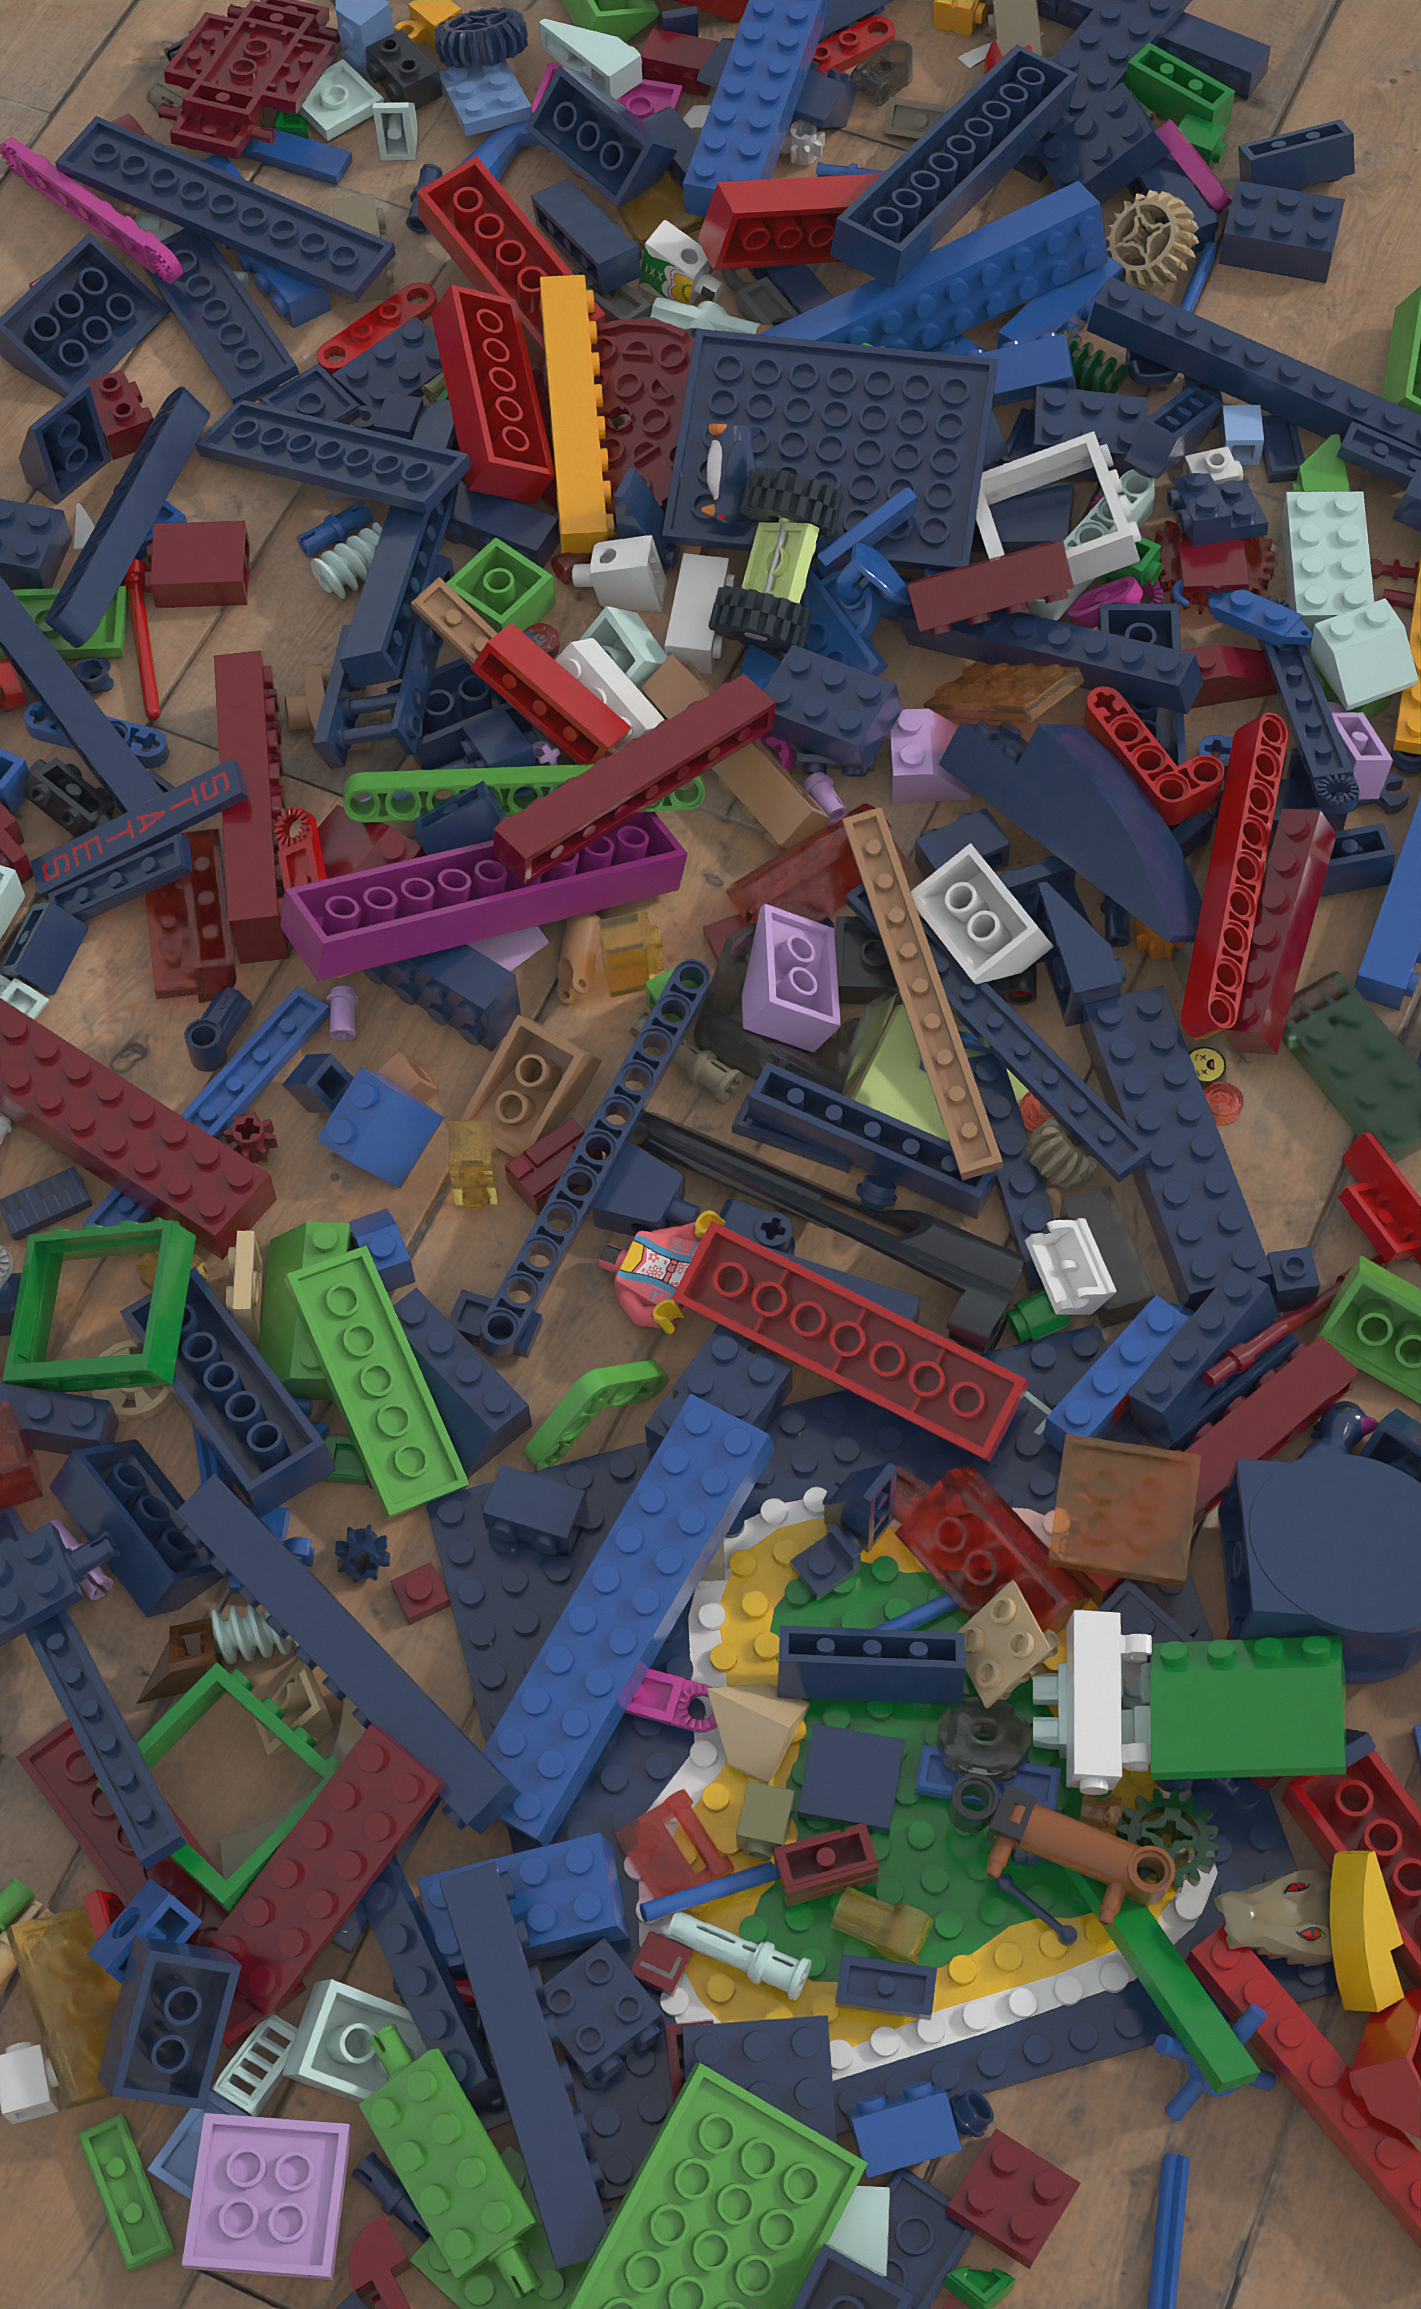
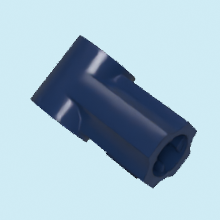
(216, 1029)

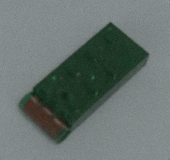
(1357, 1063)

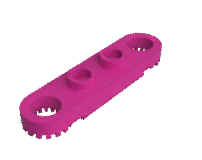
(667, 1701)

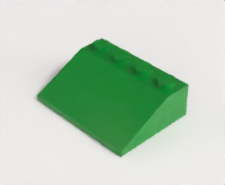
(1248, 1708)

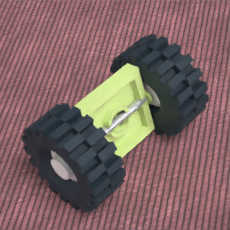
(790, 519)

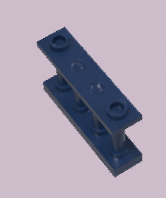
(345, 703)

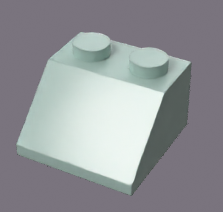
(627, 643)
(1364, 654)

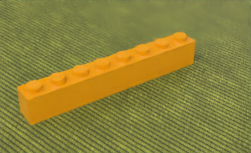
(574, 413)

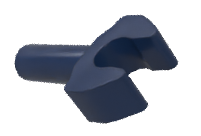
(1389, 803)

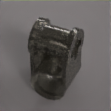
(886, 73)

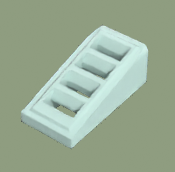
(235, 2069)

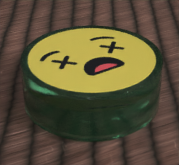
(1209, 1065)

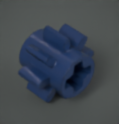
(359, 1565)

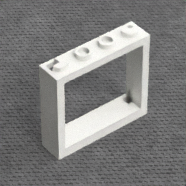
(1052, 464)

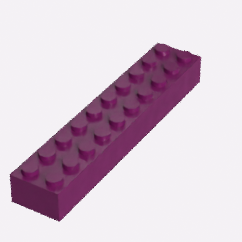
(470, 897)

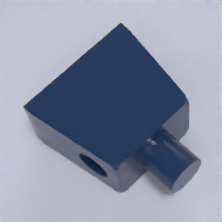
(642, 1195)

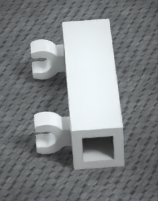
(1094, 1701)

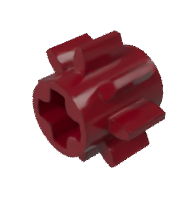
(251, 1137)

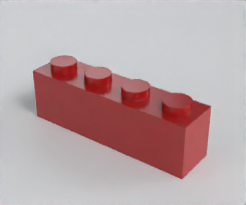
(550, 696)

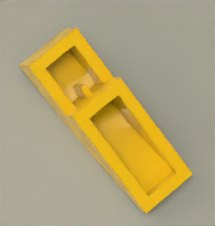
(1363, 1933)

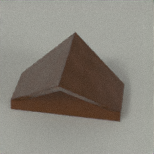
(184, 1660)

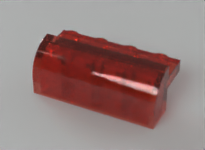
(806, 877)
(191, 926)

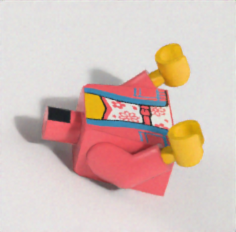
(653, 1271)

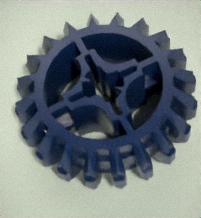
(481, 37)

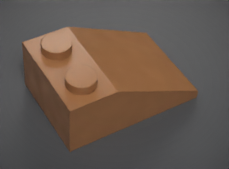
(530, 1085)

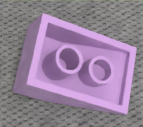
(791, 980)

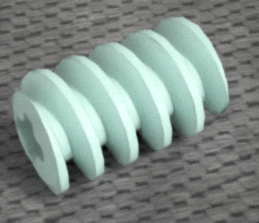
(347, 562)
(246, 1635)

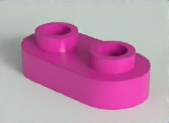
(1086, 607)

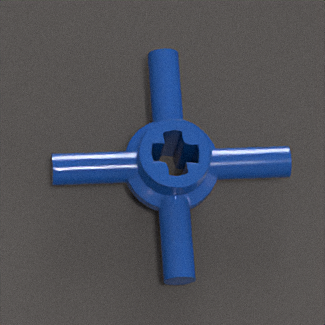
(1197, 2083)

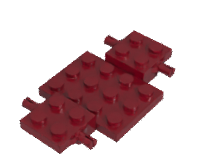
(243, 62)

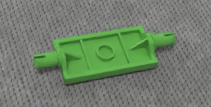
(449, 2164)

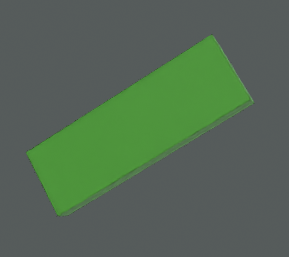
(126, 2192)

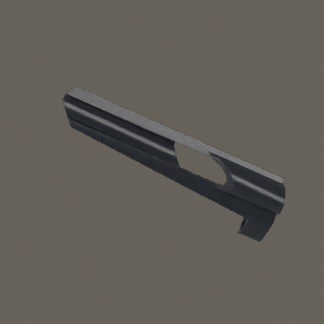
(933, 1247)

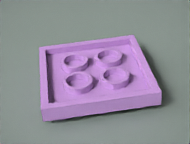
(267, 2196)

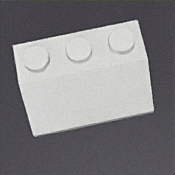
(979, 918)

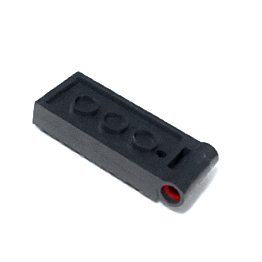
(867, 974)

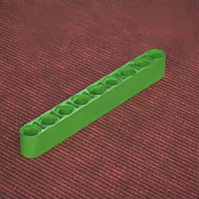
(501, 780)

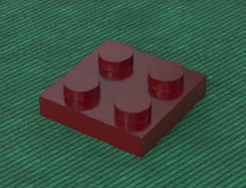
(1012, 2198)

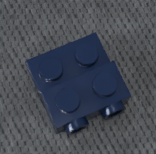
(1215, 511)

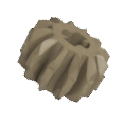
(1059, 1155)

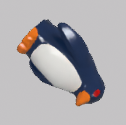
(729, 468)

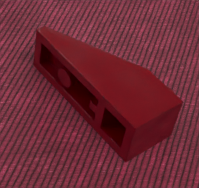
(1231, 674)

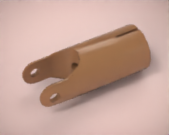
(577, 955)

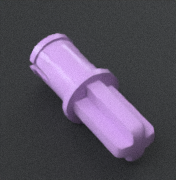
(545, 753)

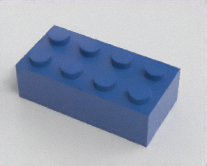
(561, 1892)

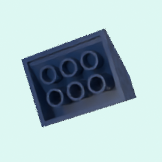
(79, 319)

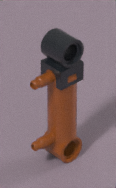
(1023, 1824)

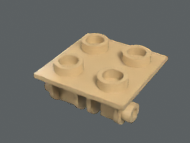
(1005, 1645)

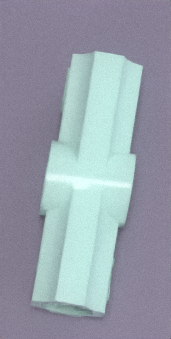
(705, 316)

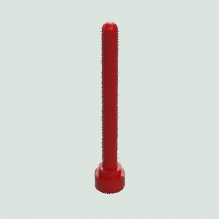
(135, 585)

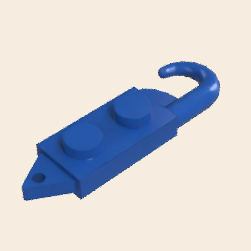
(1254, 616)

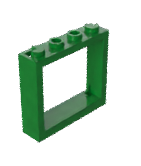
(37, 1299)
(268, 1714)

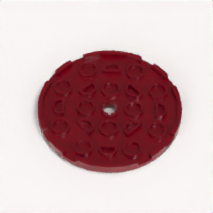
(640, 376)

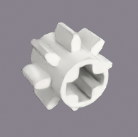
(803, 143)

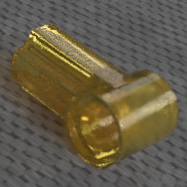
(895, 1930)

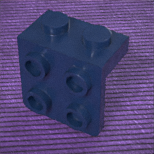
(1054, 871)

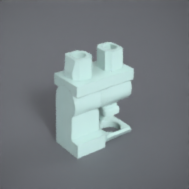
(1051, 1690)

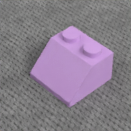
(915, 751)

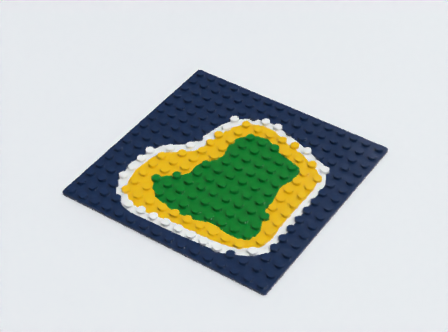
(1005, 1988)

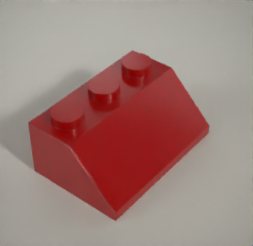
(1390, 2064)

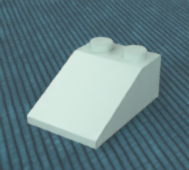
(333, 2041)

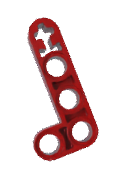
(1115, 722)

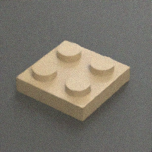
(245, 1295)

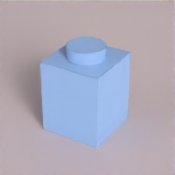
(1242, 432)

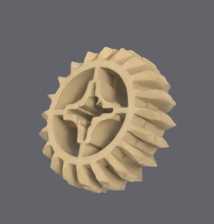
(1160, 245)

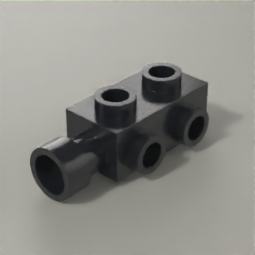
(68, 797)

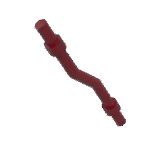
(1243, 1355)

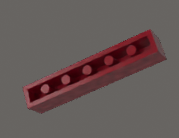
(1282, 928)

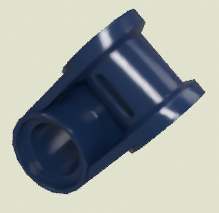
(759, 1225)

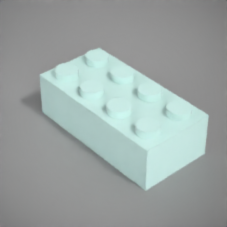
(1326, 554)

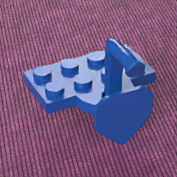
(849, 607)

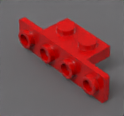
(1382, 1201)

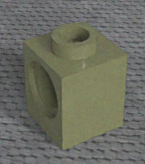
(764, 1820)

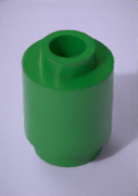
(1035, 1318)

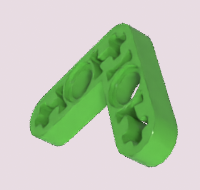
(591, 1393)

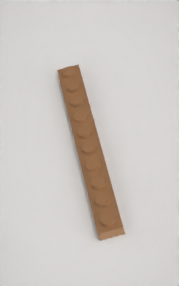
(922, 995)

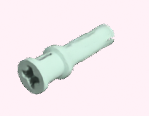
(759, 1961)

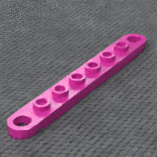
(91, 211)

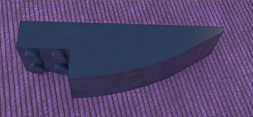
(1086, 812)

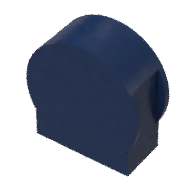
(1326, 1554)

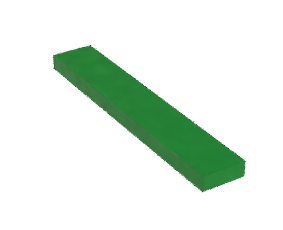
(1174, 1990)

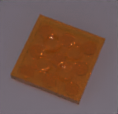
(1124, 1510)

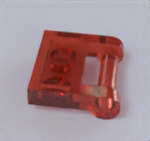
(658, 1857)

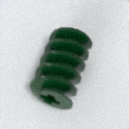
(1090, 370)

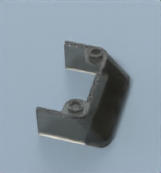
(721, 1029)

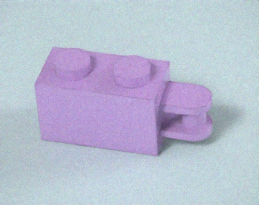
(1364, 749)

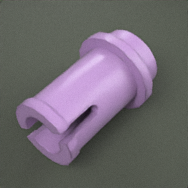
(821, 790)
(342, 1012)

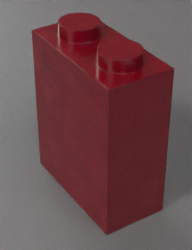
(198, 564)

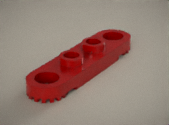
(853, 44)
(377, 325)
(300, 856)

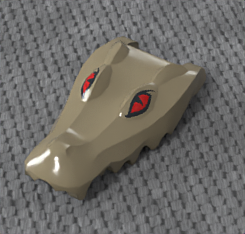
(1282, 1917)

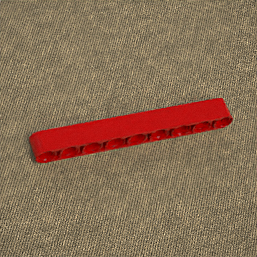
(1234, 877)

